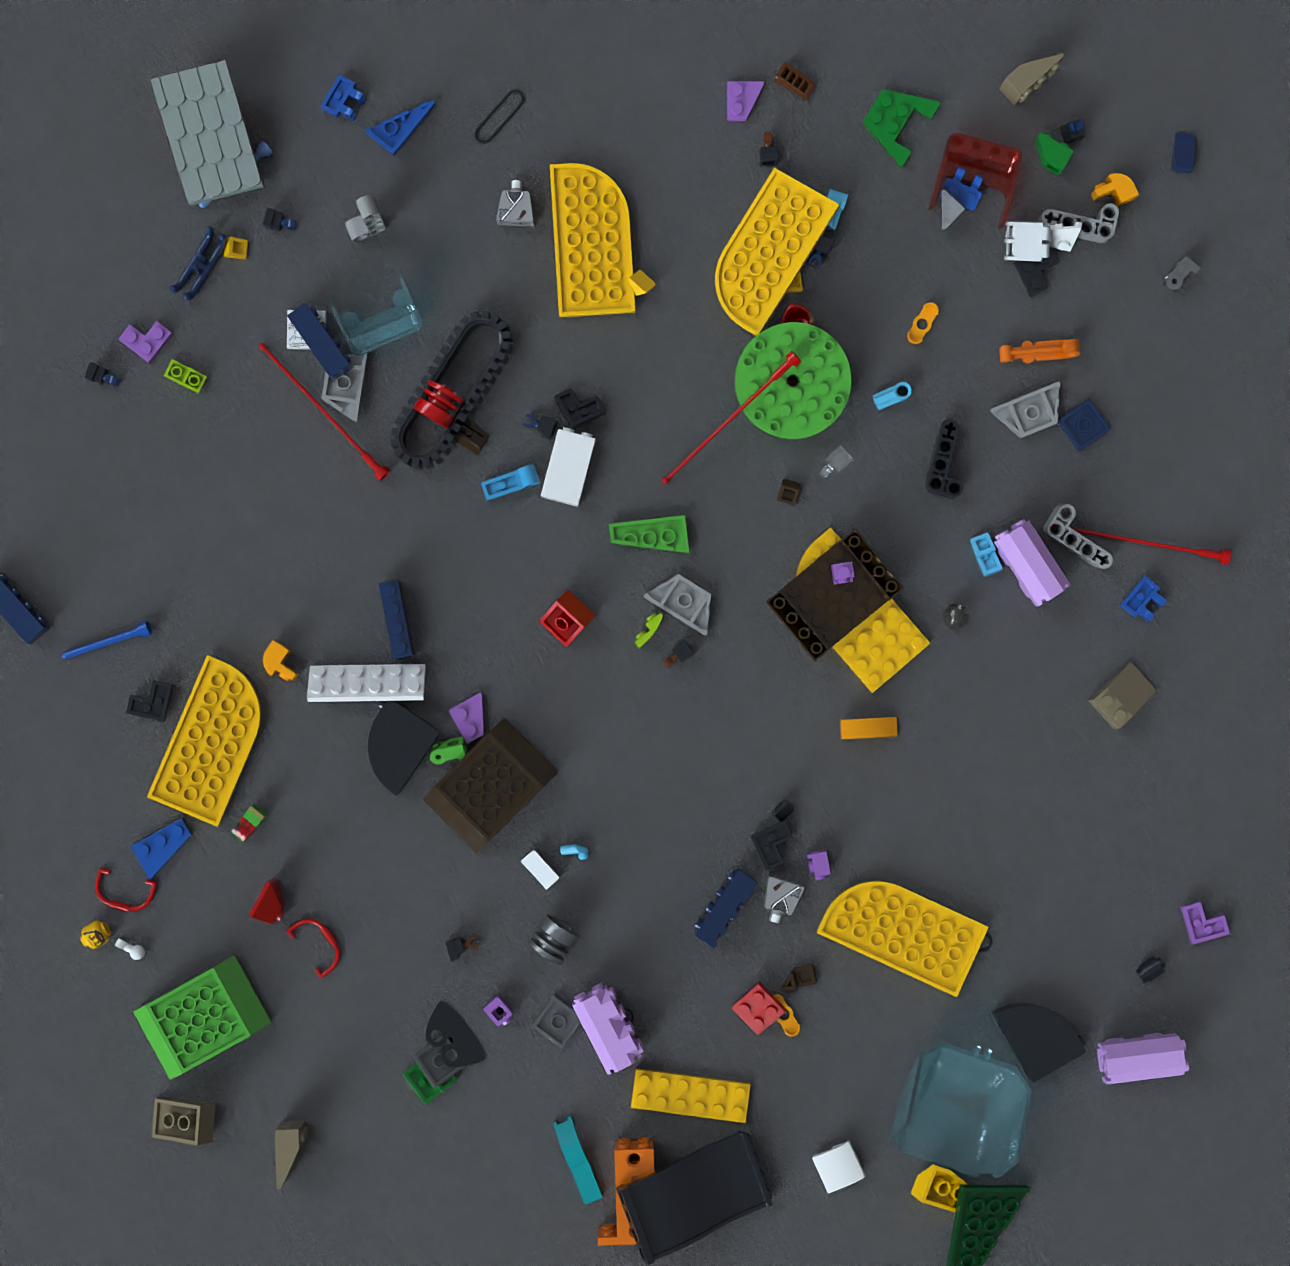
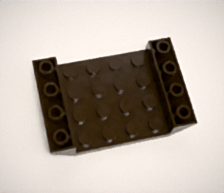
(825, 612)
(490, 785)

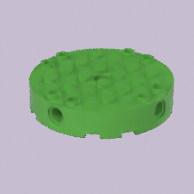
(820, 387)

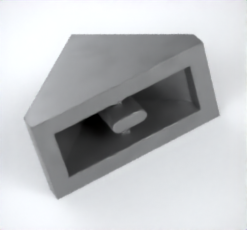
(950, 208)

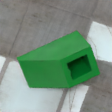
(1052, 153)

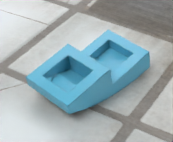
(985, 554)

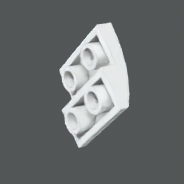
(838, 1166)

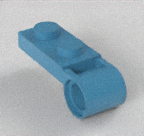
(510, 482)

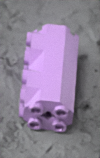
(1031, 562)
(607, 1028)
(1142, 1058)

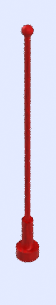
(792, 359)
(381, 472)
(1223, 556)

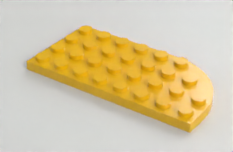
(590, 242)
(770, 249)
(881, 641)
(209, 744)
(905, 932)

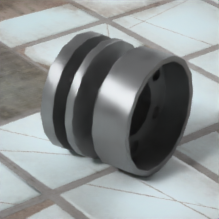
(552, 941)

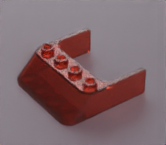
(990, 160)

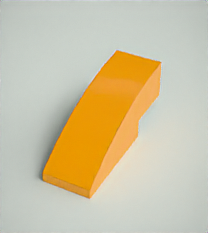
(868, 727)

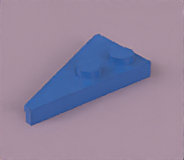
(396, 131)

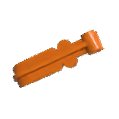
(1040, 351)

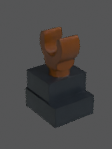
(768, 154)
(681, 653)
(456, 947)

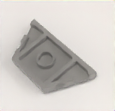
(347, 390)
(1031, 411)
(683, 601)

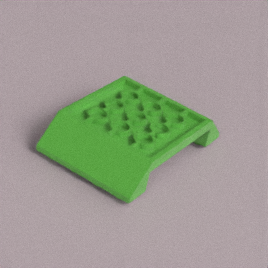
(202, 1017)

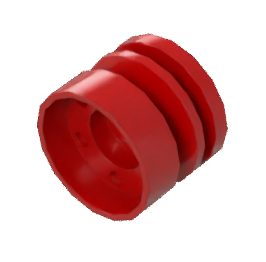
(438, 403)

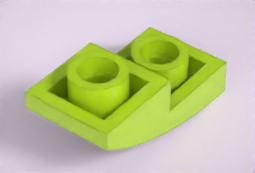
(185, 376)
(653, 623)

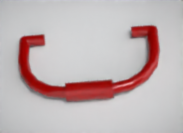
(118, 905)
(328, 935)

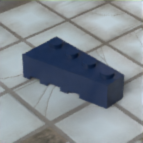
(724, 907)

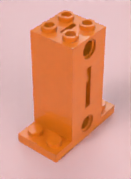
(627, 1170)

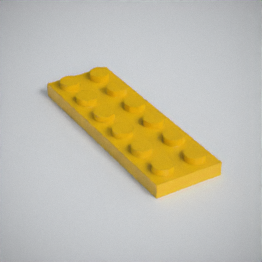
(690, 1095)

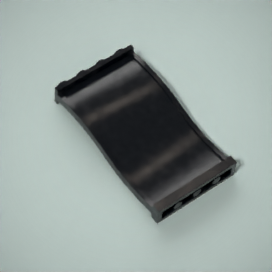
(694, 1196)

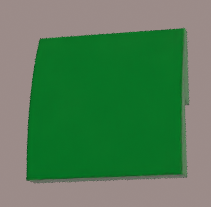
(421, 1085)

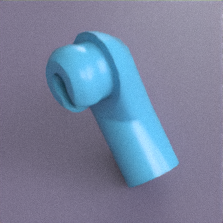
(575, 849)

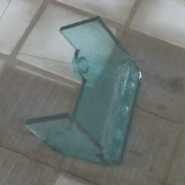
(380, 328)

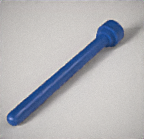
(142, 629)

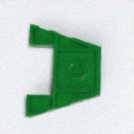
(889, 117)

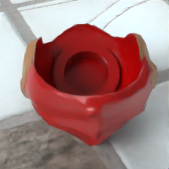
(797, 313)

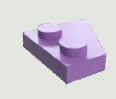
(741, 98)
(469, 717)

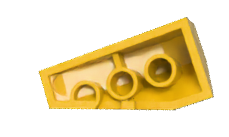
(938, 1187)

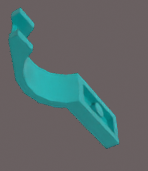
(577, 1161)

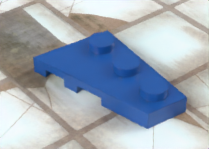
(159, 847)

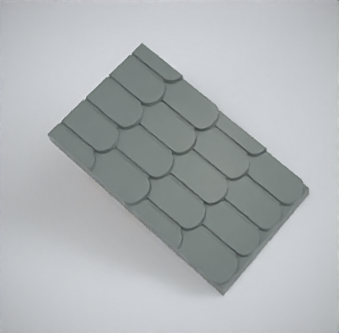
(207, 132)

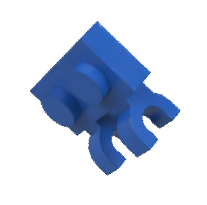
(338, 97)
(967, 195)
(1140, 596)

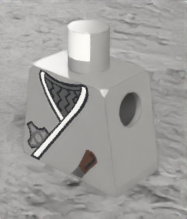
(515, 206)
(781, 897)

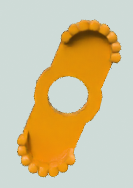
(928, 313)
(789, 1025)

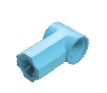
(839, 198)
(890, 396)

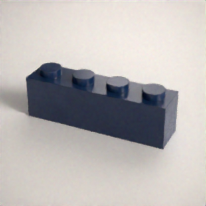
(317, 339)
(20, 613)
(396, 619)

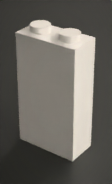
(568, 467)

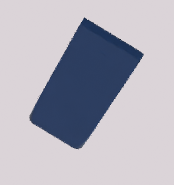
(1183, 153)

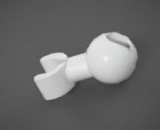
(136, 952)

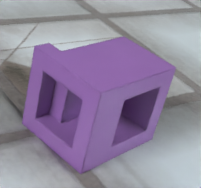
(842, 573)
(819, 864)
(491, 1010)

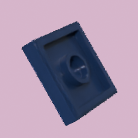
(1084, 425)

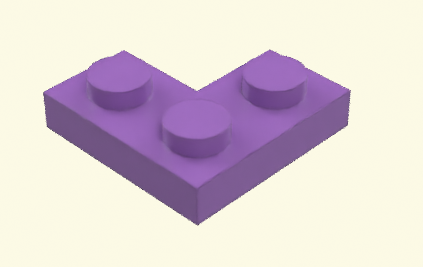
(148, 345)
(1199, 927)

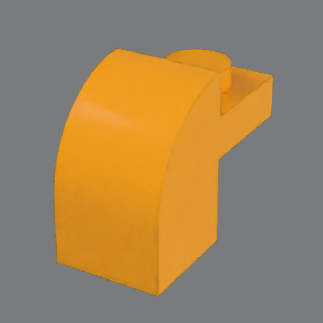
(1119, 186)
(274, 661)

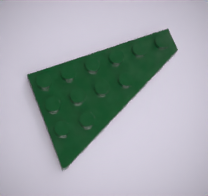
(979, 1220)

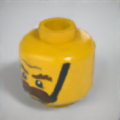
(95, 934)

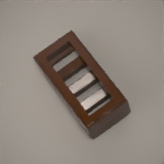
(798, 76)

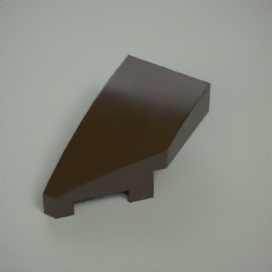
(800, 977)

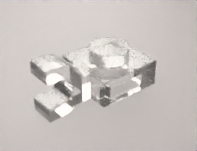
(837, 460)

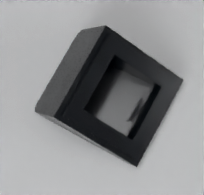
(783, 810)

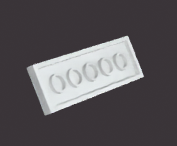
(366, 682)

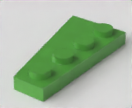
(656, 533)

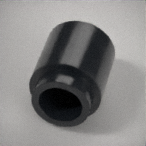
(1151, 969)

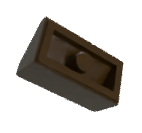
(471, 438)

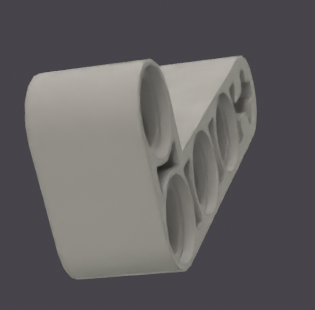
(368, 222)
(1094, 225)
(1078, 540)

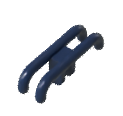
(200, 264)

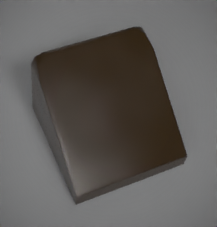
(789, 492)

